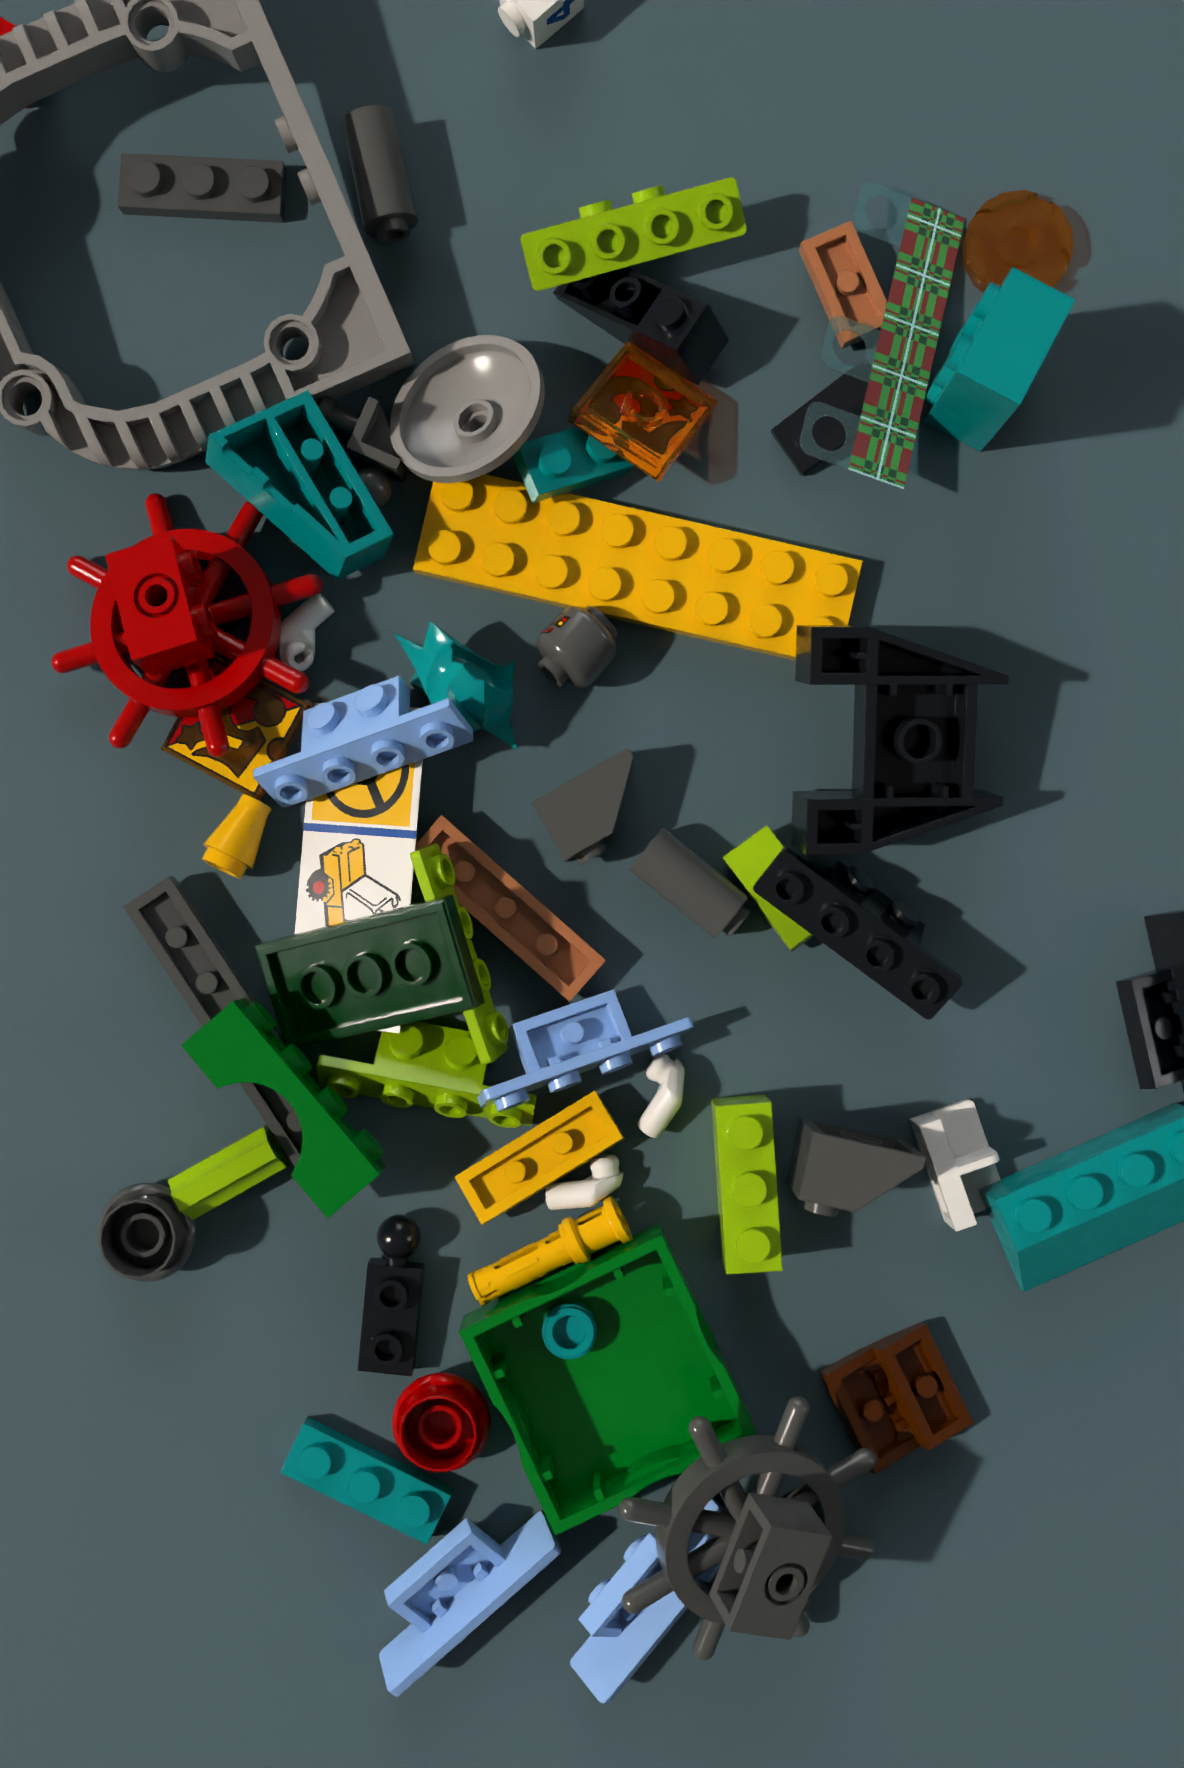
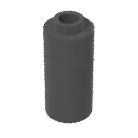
(380, 172)
(691, 885)

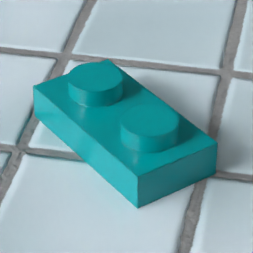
(566, 463)

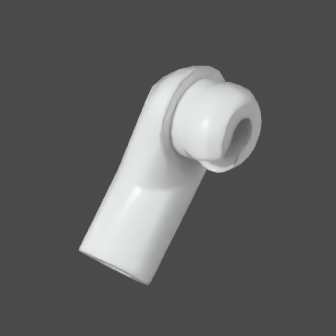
(298, 632)
(668, 1098)
(589, 1191)

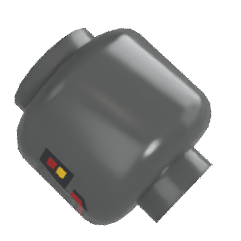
(577, 646)

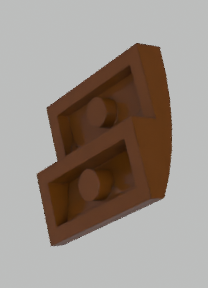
(896, 1396)

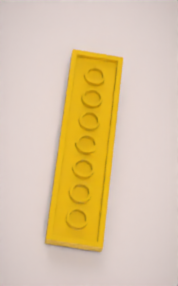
(633, 565)

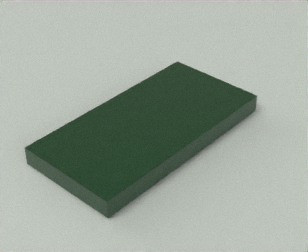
(370, 973)

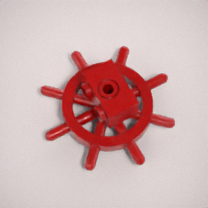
(170, 623)

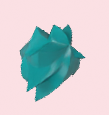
(472, 683)

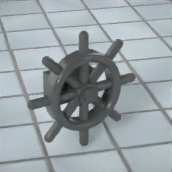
(768, 1544)

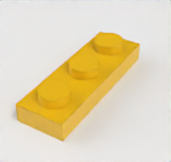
(539, 1157)

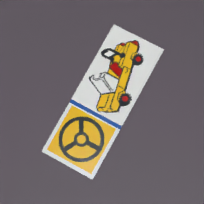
(359, 850)

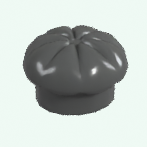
(145, 1233)

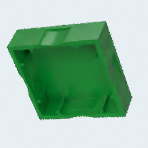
(623, 1410)

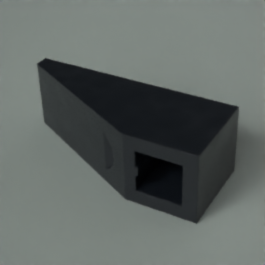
(651, 316)

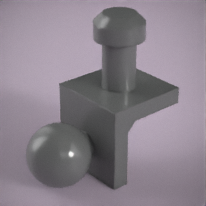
(368, 445)

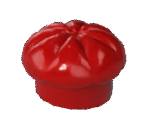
(441, 1422)

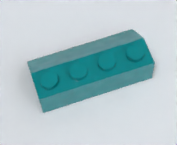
(1091, 1198)

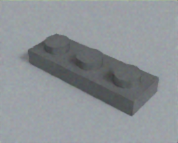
(202, 187)

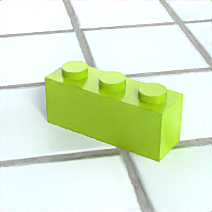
(746, 1184)

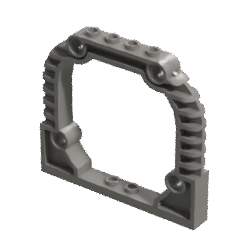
(348, 321)

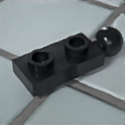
(392, 1301)

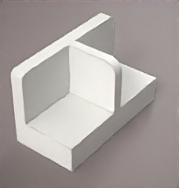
(956, 1160)

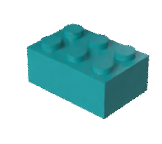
(995, 358)

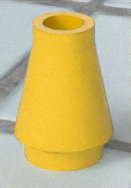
(237, 838)

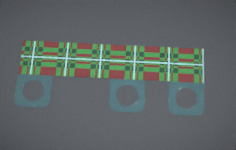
(903, 351)

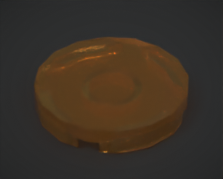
(1017, 233)

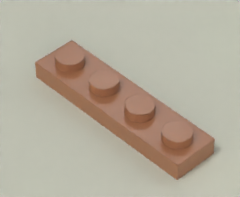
(514, 913)

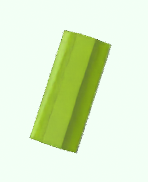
(227, 1173)

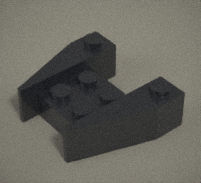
(908, 740)

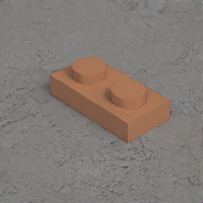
(844, 279)

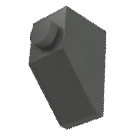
(586, 808)

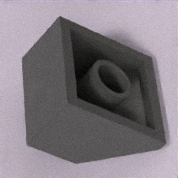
(846, 1166)

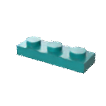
(367, 1480)

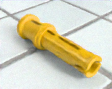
(572, 1242)

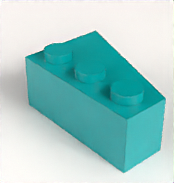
(303, 483)

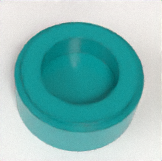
(569, 1329)

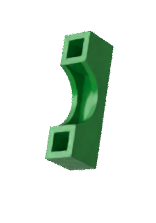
(244, 1049)

